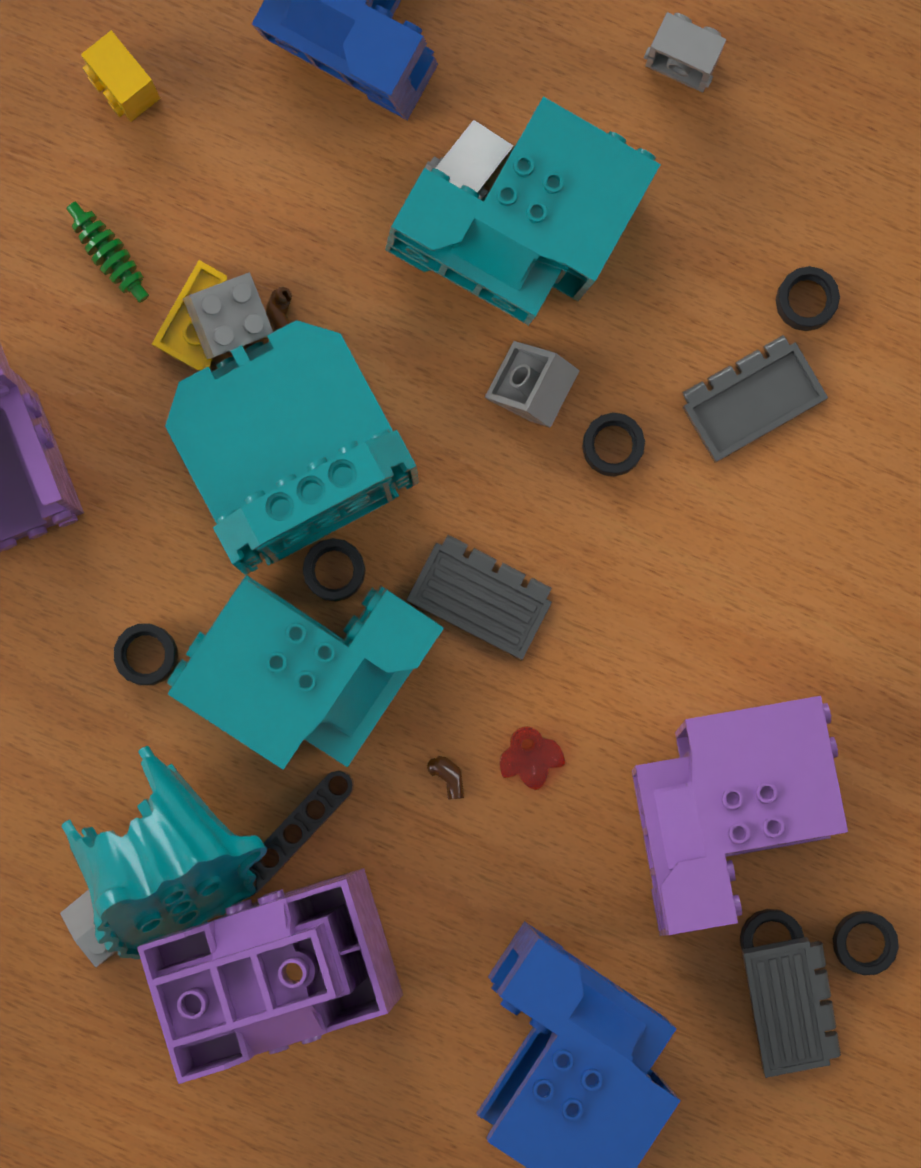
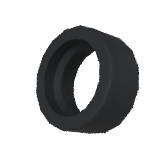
(813, 274)
(624, 422)
(310, 564)
(128, 672)
(764, 916)
(890, 937)

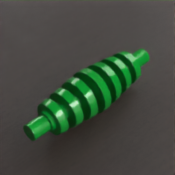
(107, 252)

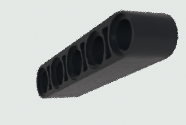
(307, 824)

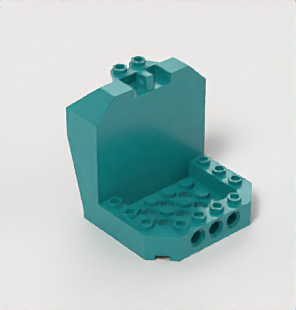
(286, 444)

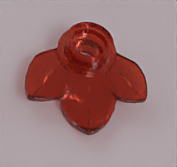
(530, 762)

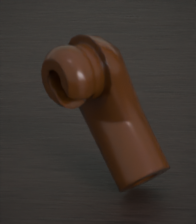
(278, 306)
(449, 773)

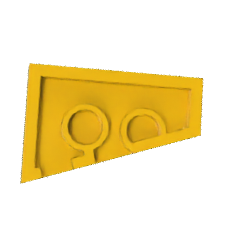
(177, 333)

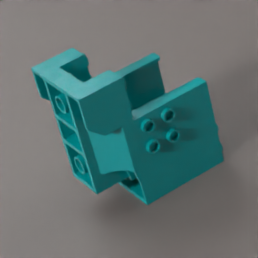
(542, 222)
(286, 678)

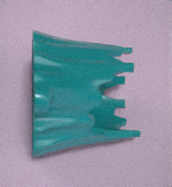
(169, 868)

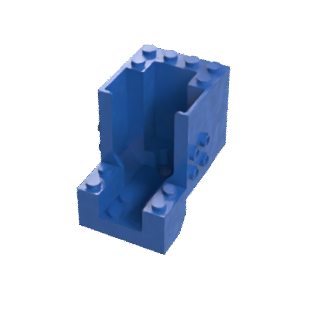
(354, 44)
(584, 1073)

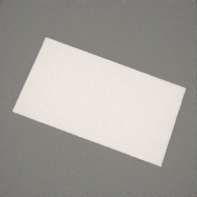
(474, 157)

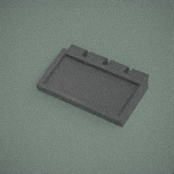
(755, 400)
(480, 600)
(787, 1006)

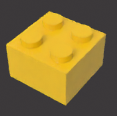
(120, 75)

